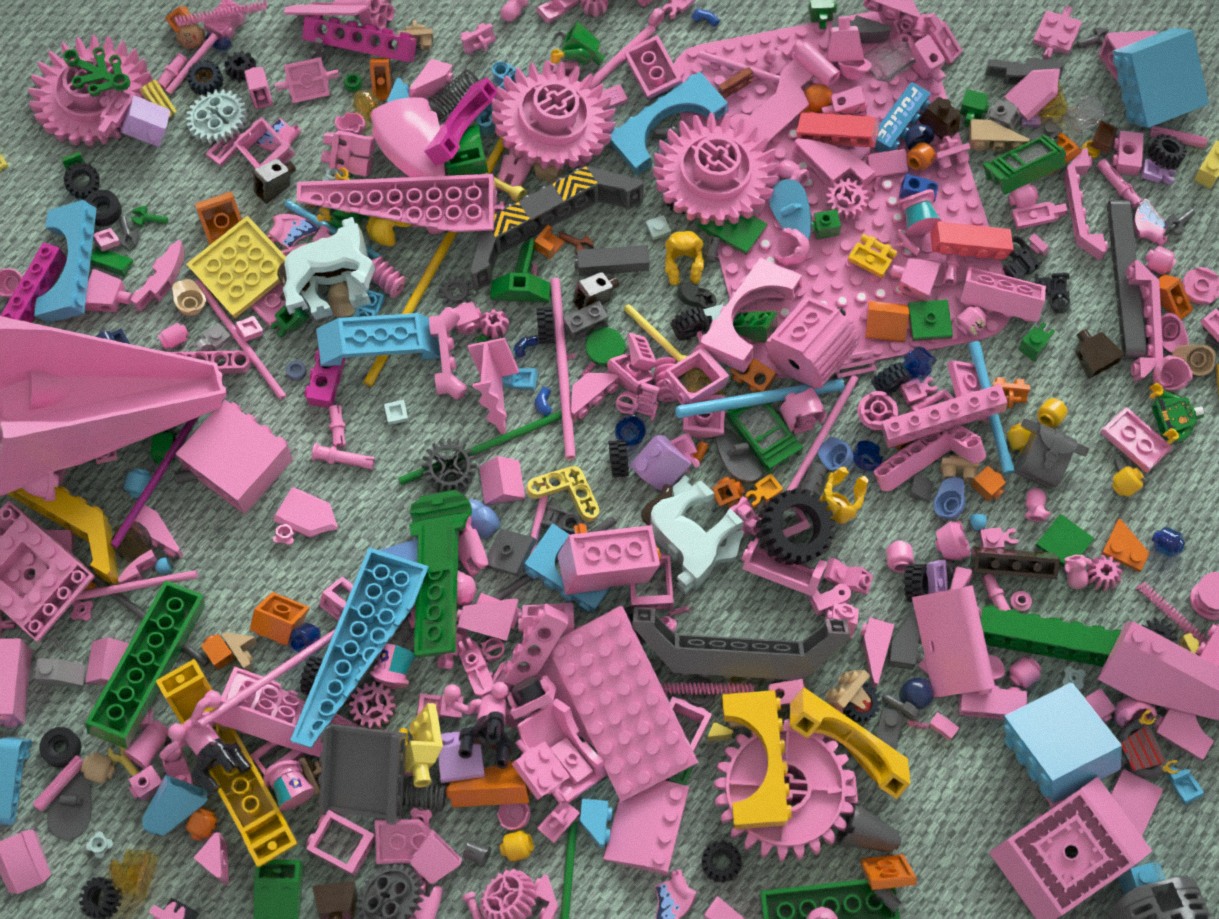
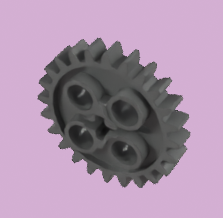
(391, 894)

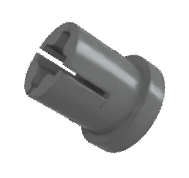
(477, 853)

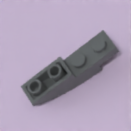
(1014, 71)

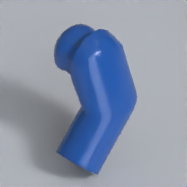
(705, 14)
(541, 401)

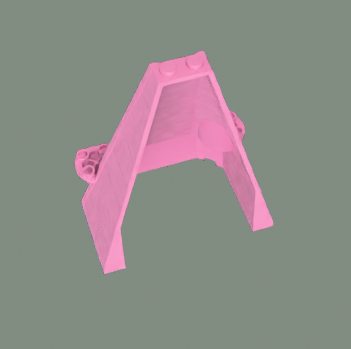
(87, 396)

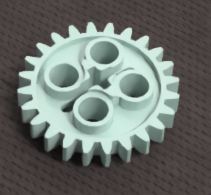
(211, 127)

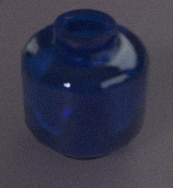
(1168, 541)
(304, 636)

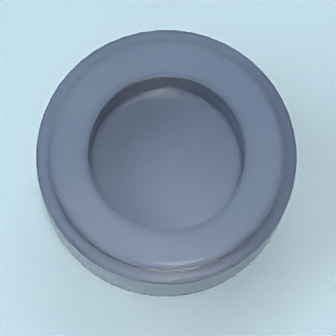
(296, 370)

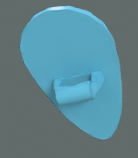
(791, 206)

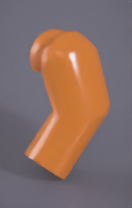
(701, 450)

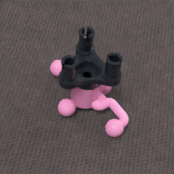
(490, 723)
(206, 746)

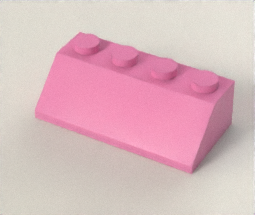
(1003, 294)

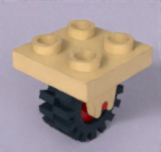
(854, 696)

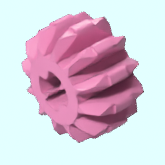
(1099, 578)

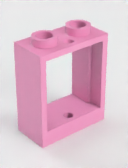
(256, 131)
(708, 365)
(661, 601)
(528, 612)
(695, 713)
(359, 854)

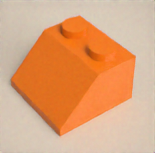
(218, 215)
(277, 618)

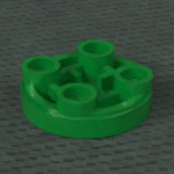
(604, 345)

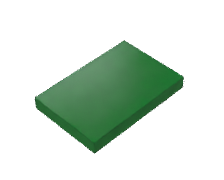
(739, 236)

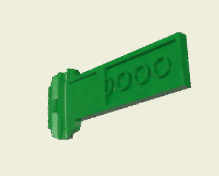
(437, 526)

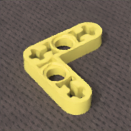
(566, 483)

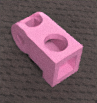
(823, 602)

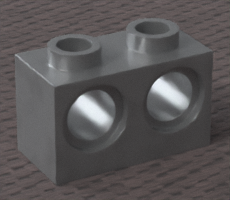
(585, 321)

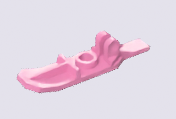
(477, 670)

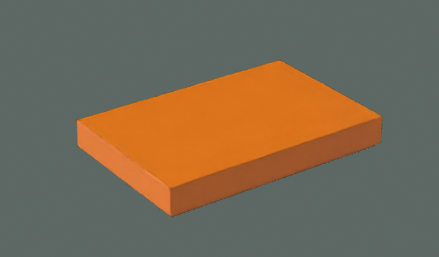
(888, 871)

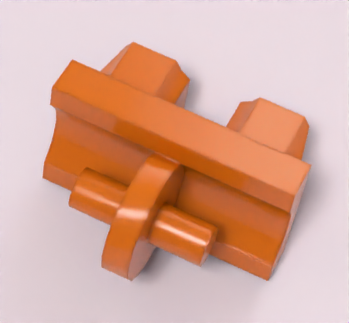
(1015, 391)

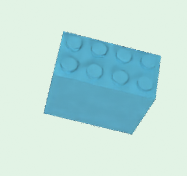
(1160, 77)
(1062, 742)

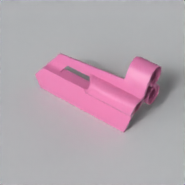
(369, 11)

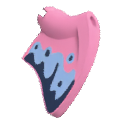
(287, 133)
(1149, 224)
(290, 229)
(674, 897)

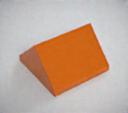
(886, 321)

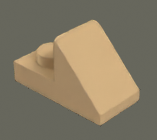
(238, 644)

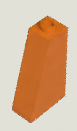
(496, 788)

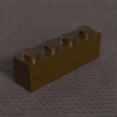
(1014, 562)

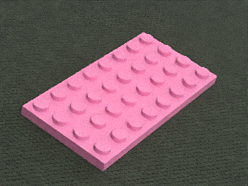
(622, 704)

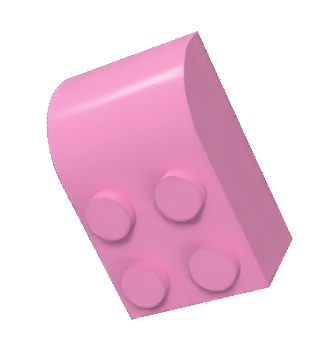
(652, 67)

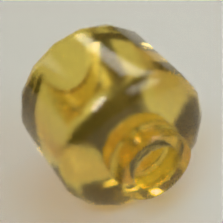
(365, 103)

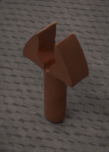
(576, 242)

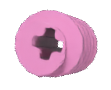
(386, 278)
(661, 366)

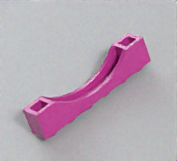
(447, 140)

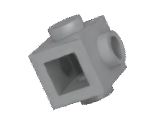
(1005, 114)

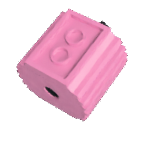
(812, 342)

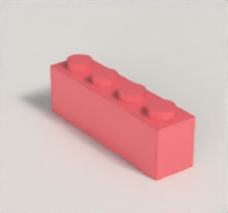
(838, 129)
(971, 240)

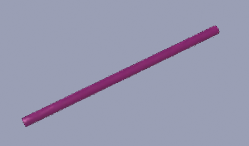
(152, 483)

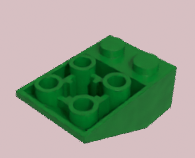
(470, 157)
(278, 889)

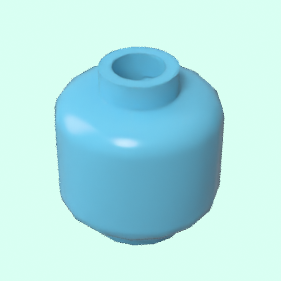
(136, 482)

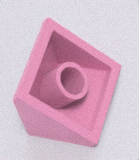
(629, 377)
(705, 425)
(501, 480)
(104, 659)
(214, 857)

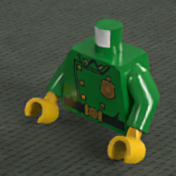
(333, 216)
(1174, 415)

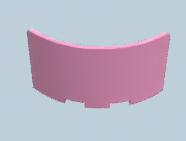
(553, 726)

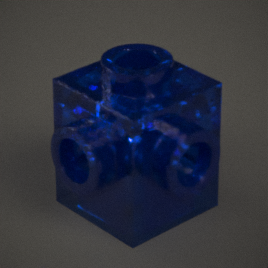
(919, 362)

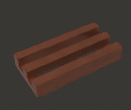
(736, 82)

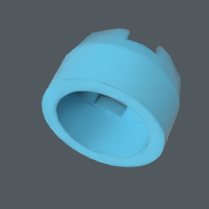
(978, 521)
(163, 566)

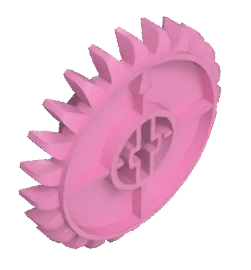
(73, 111)
(552, 117)
(715, 171)
(817, 789)

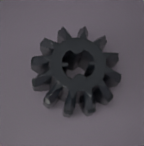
(238, 65)

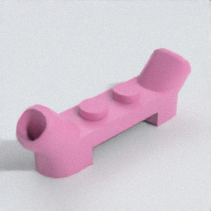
(446, 381)

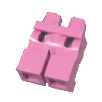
(349, 152)

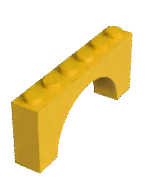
(759, 714)
(813, 715)

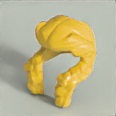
(382, 231)
(686, 244)
(838, 503)

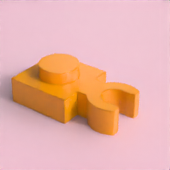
(765, 489)

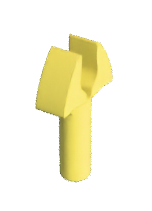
(126, 762)

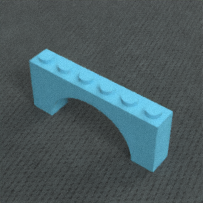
(693, 96)
(69, 293)

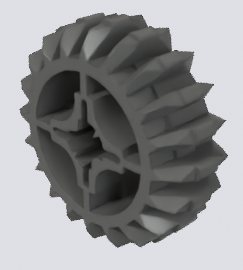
(441, 460)

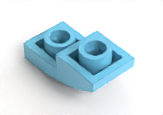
(373, 309)

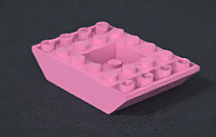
(57, 579)
(1037, 859)

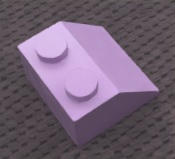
(145, 121)
(660, 463)
(454, 767)

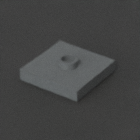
(510, 552)

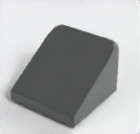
(921, 488)

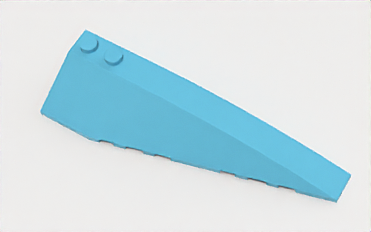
(374, 610)

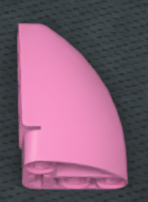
(404, 132)

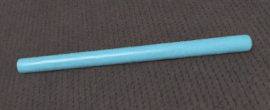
(752, 399)

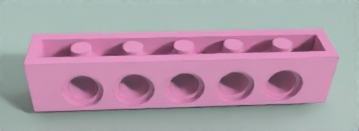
(944, 416)

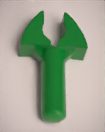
(147, 217)

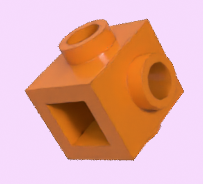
(721, 492)

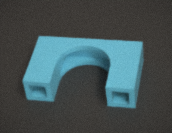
(542, 566)

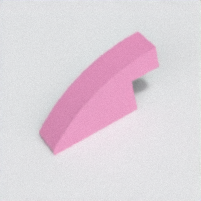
(833, 163)

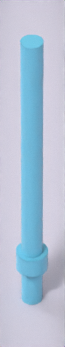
(311, 217)

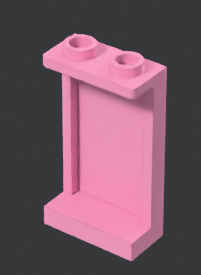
(793, 576)

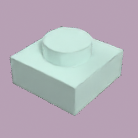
(658, 227)
(396, 412)

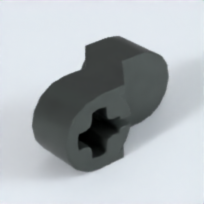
(695, 296)

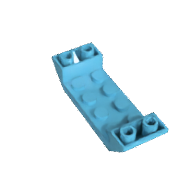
(376, 337)

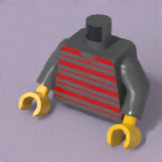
(1141, 750)

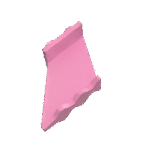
(493, 362)

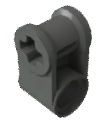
(560, 519)

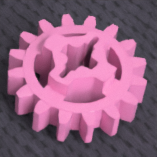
(845, 201)
(364, 701)

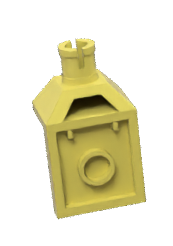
(425, 747)

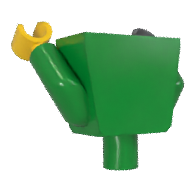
(578, 45)

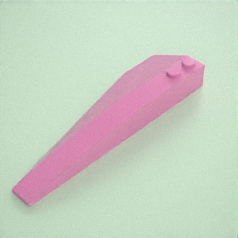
(435, 202)
(1162, 673)
(269, 712)

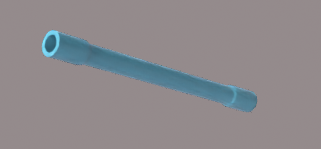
(1004, 455)

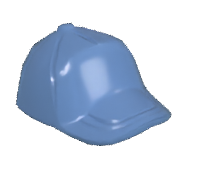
(835, 454)
(950, 495)
(483, 519)

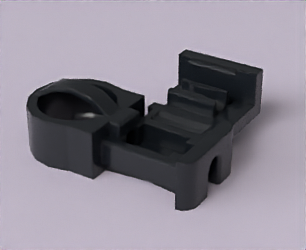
(1024, 261)
(1058, 290)

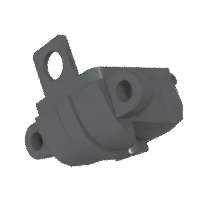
(1046, 454)

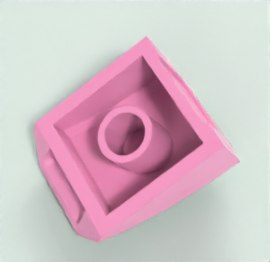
(23, 862)

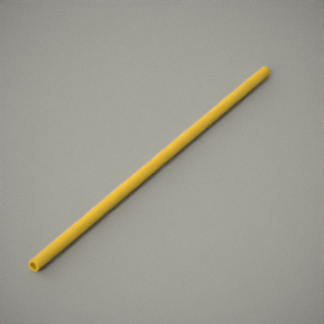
(430, 271)

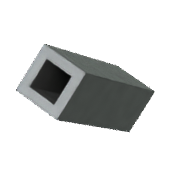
(612, 260)

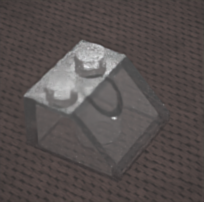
(890, 59)

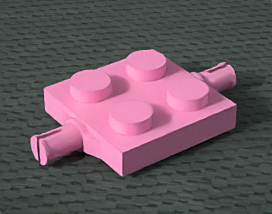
(1057, 32)
(306, 80)
(541, 770)

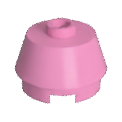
(875, 409)
(952, 541)

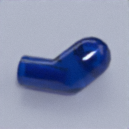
(221, 45)
(523, 343)

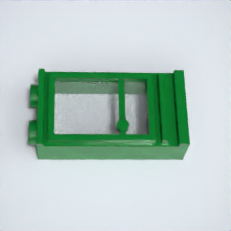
(1025, 164)
(764, 434)

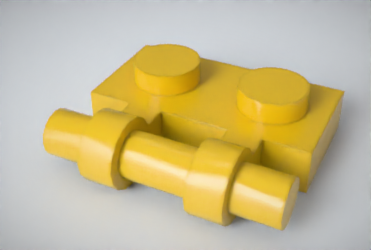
(871, 260)

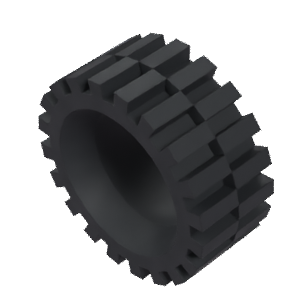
(776, 540)

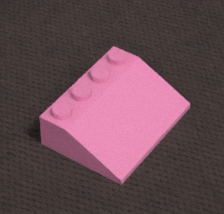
(648, 828)

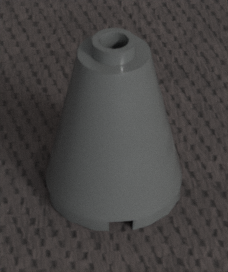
(868, 832)

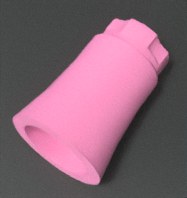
(147, 744)

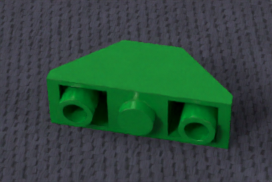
(520, 288)
(756, 325)

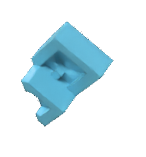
(525, 379)
(1185, 785)

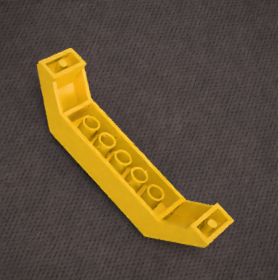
(83, 521)
(244, 794)

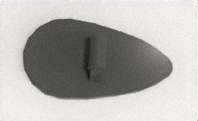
(737, 457)
(71, 809)

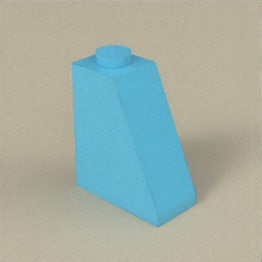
(172, 805)
(1141, 876)

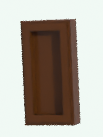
(1104, 137)

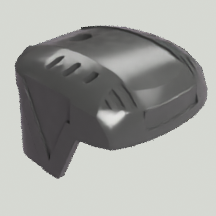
(1164, 899)

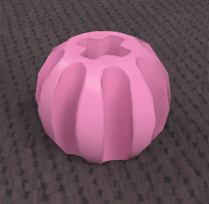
(594, 7)
(494, 324)

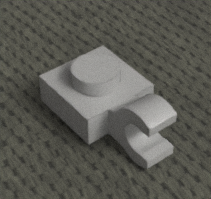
(214, 337)

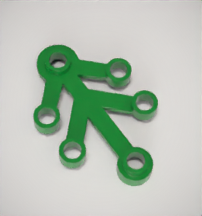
(98, 73)

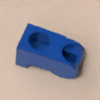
(914, 184)

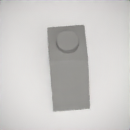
(59, 672)

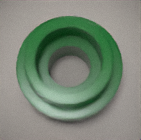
(353, 78)

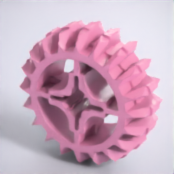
(504, 896)

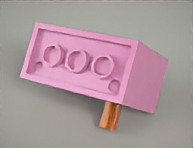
(607, 558)

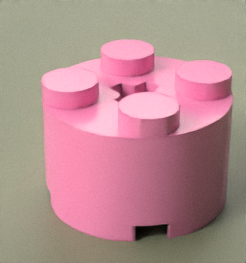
(802, 411)

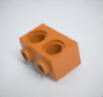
(755, 369)

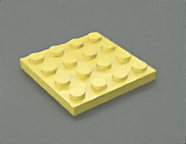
(239, 266)

